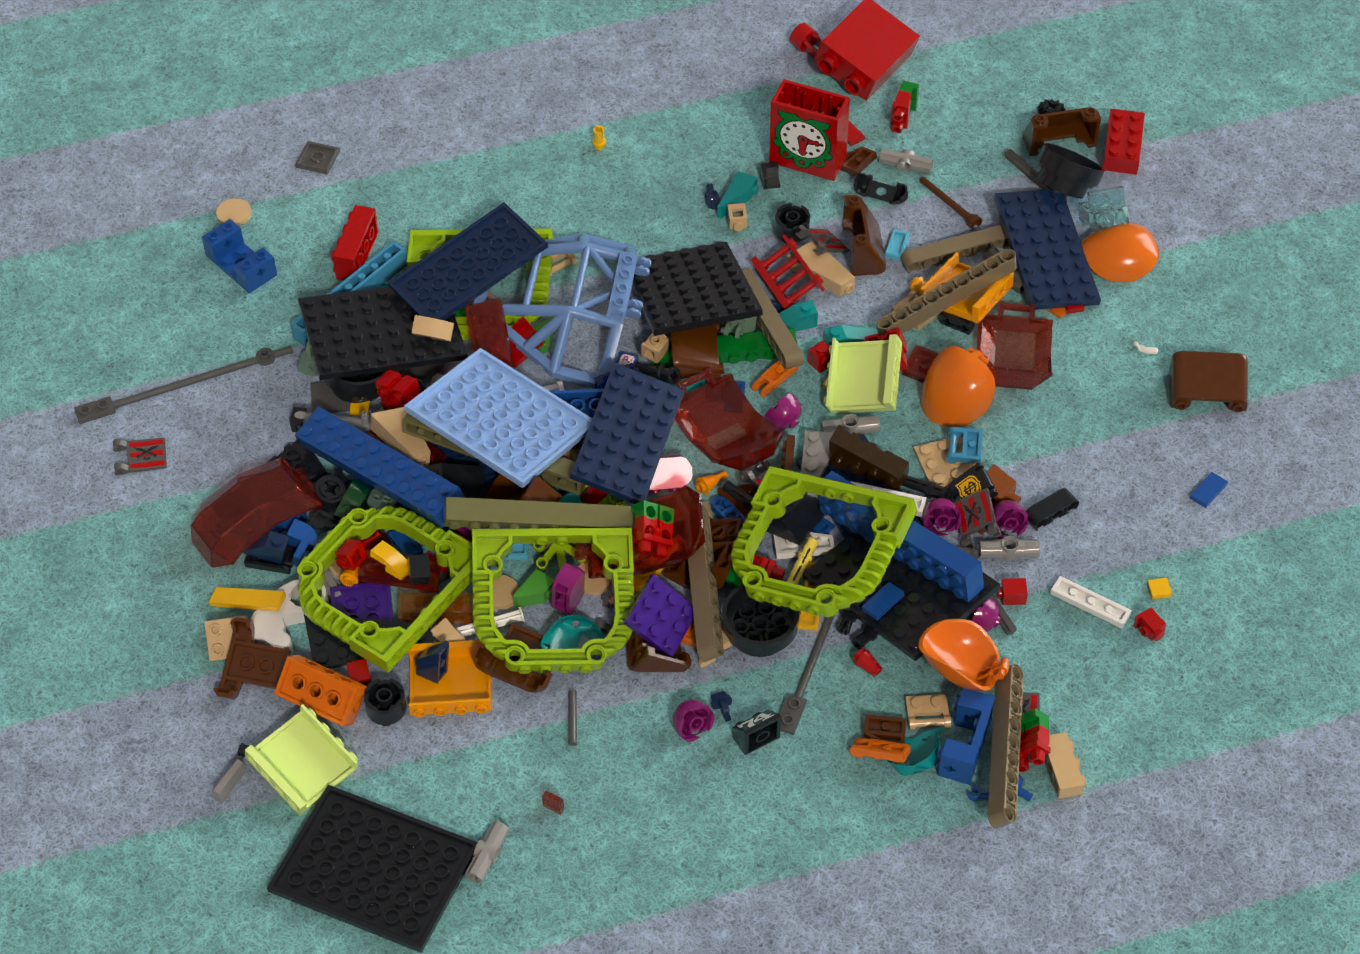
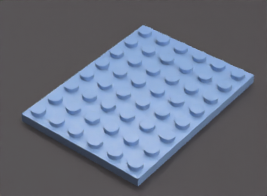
(500, 417)

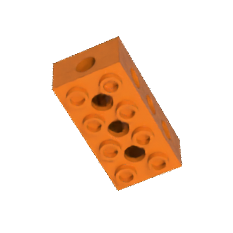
(320, 689)

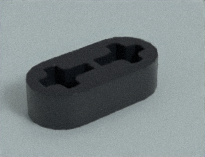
(957, 323)

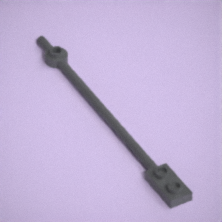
(105, 406)
(794, 705)

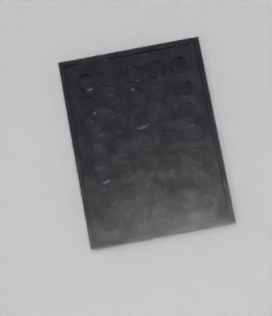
(694, 289)
(370, 334)
(920, 607)
(373, 868)

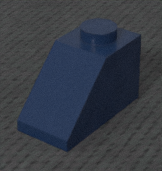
(269, 547)
(433, 662)

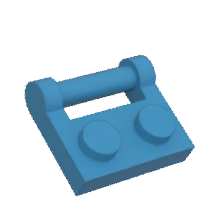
(970, 446)

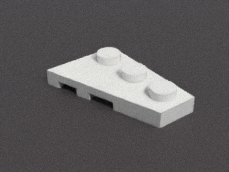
(785, 549)

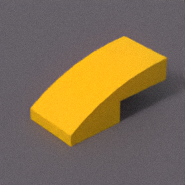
(395, 562)

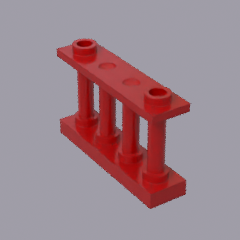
(771, 278)

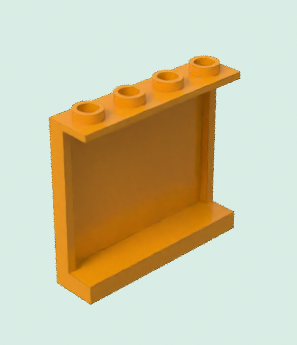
(977, 305)
(460, 689)

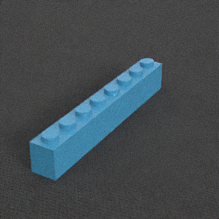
(368, 276)

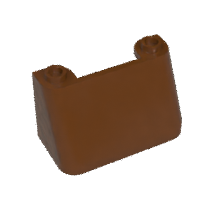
(1076, 123)
(867, 244)
(697, 350)
(1208, 378)
(535, 490)
(646, 658)

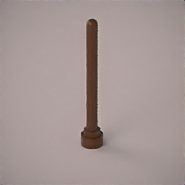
(971, 219)

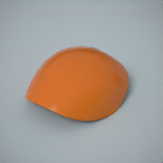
(1121, 252)
(957, 387)
(963, 654)

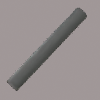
(572, 698)

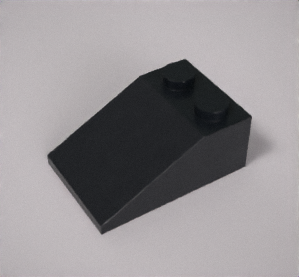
(467, 477)

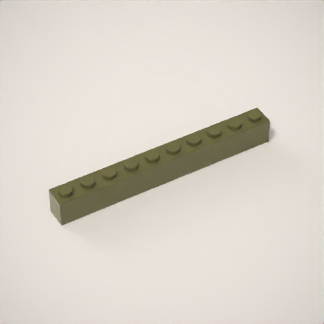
(555, 475)
(519, 514)

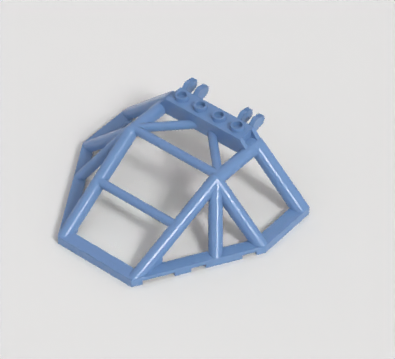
(617, 308)

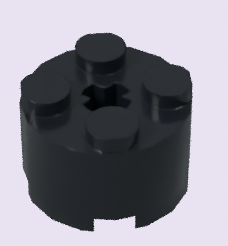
(788, 221)
(385, 701)

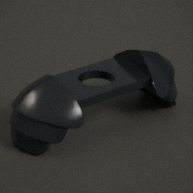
(867, 187)

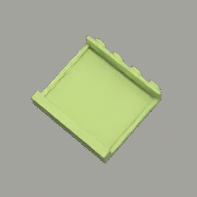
(863, 376)
(302, 760)

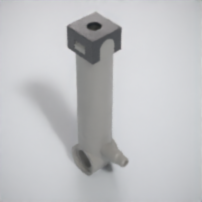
(300, 415)

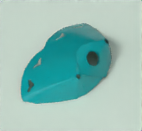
(566, 636)
(922, 753)

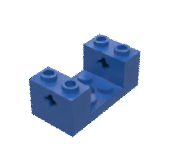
(227, 248)
(957, 759)

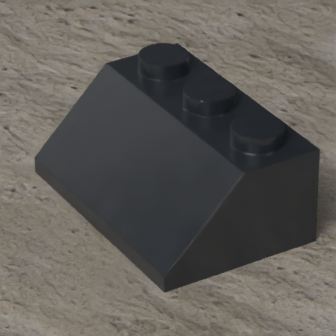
(798, 519)

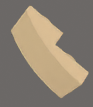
(432, 328)

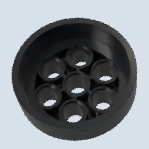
(1067, 171)
(356, 388)
(752, 640)

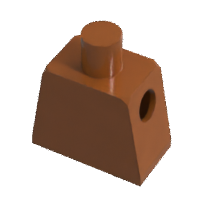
(1004, 485)

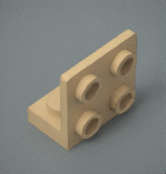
(219, 637)

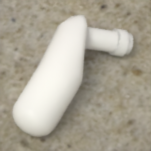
(1148, 350)

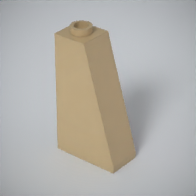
(835, 276)
(389, 428)

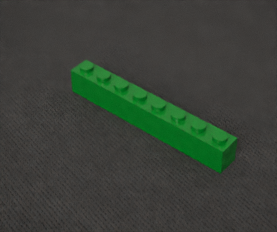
(732, 350)

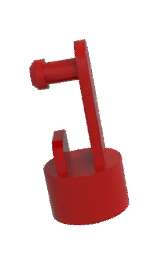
(804, 39)

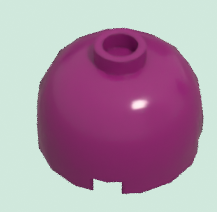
(785, 413)
(943, 513)
(1011, 516)
(986, 615)
(692, 716)

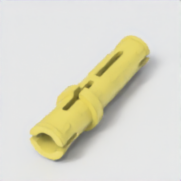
(809, 546)

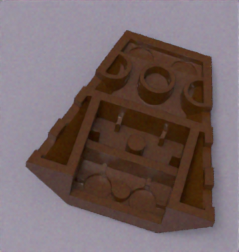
(723, 537)

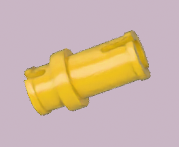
(599, 140)

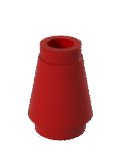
(867, 662)

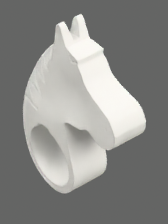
(271, 625)

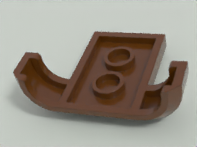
(249, 661)
(496, 668)

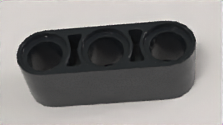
(1051, 507)

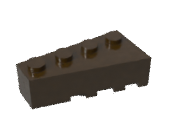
(866, 459)

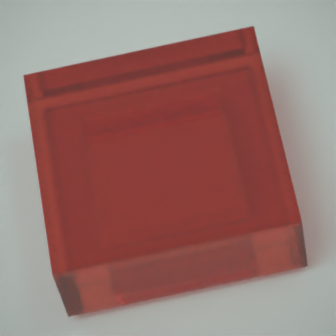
(553, 802)

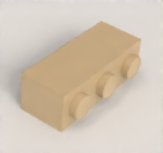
(1064, 767)

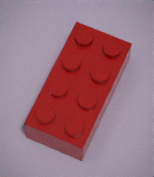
(1123, 141)
(355, 241)

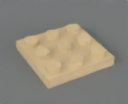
(934, 465)

